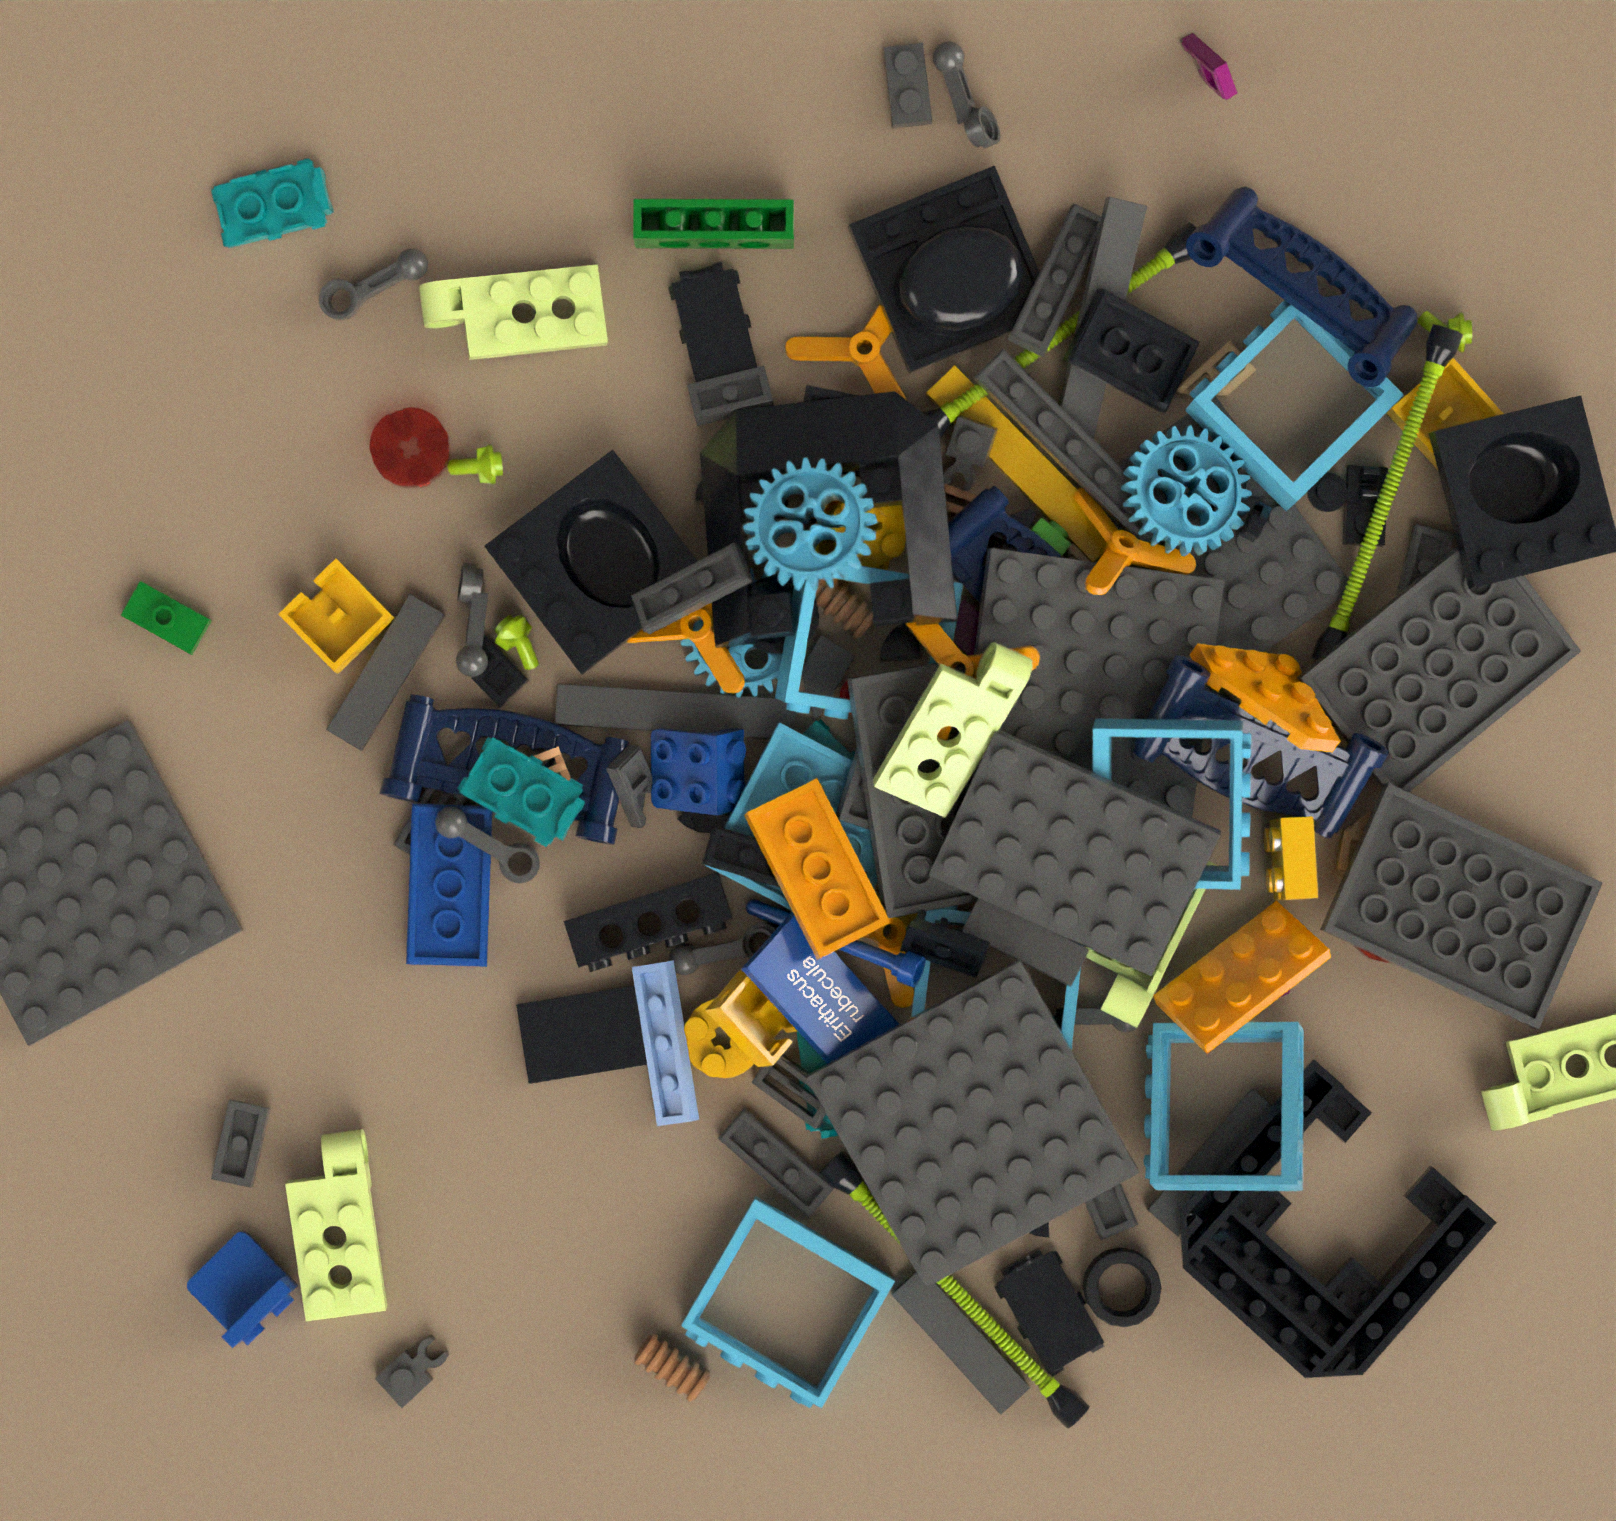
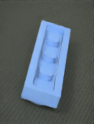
(665, 1043)

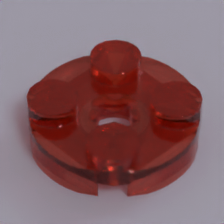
(402, 426)

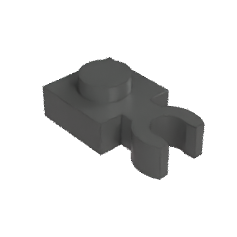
(970, 446)
(408, 1374)

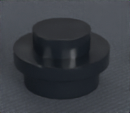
(1328, 493)

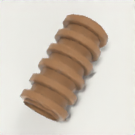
(844, 608)
(672, 1367)

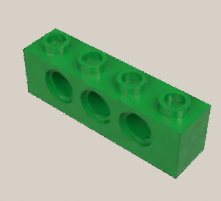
(713, 223)

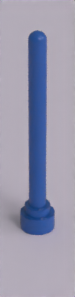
(906, 967)

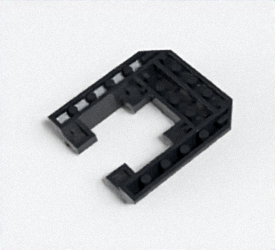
(897, 463)
(1354, 1315)

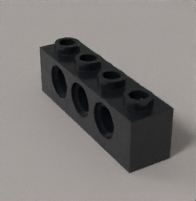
(586, 930)

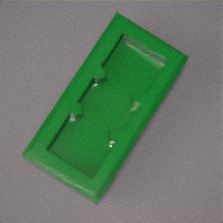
(166, 618)

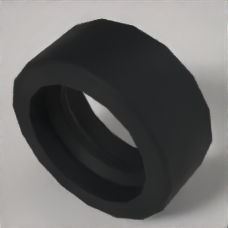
(1147, 1304)

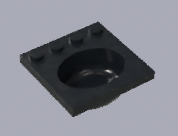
(947, 267)
(1524, 491)
(587, 555)

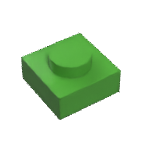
(1053, 534)

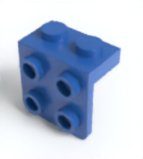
(697, 770)
(242, 1288)

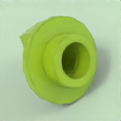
(1457, 323)
(486, 465)
(513, 633)

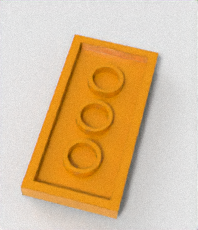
(817, 868)
(1242, 976)

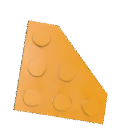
(1270, 692)

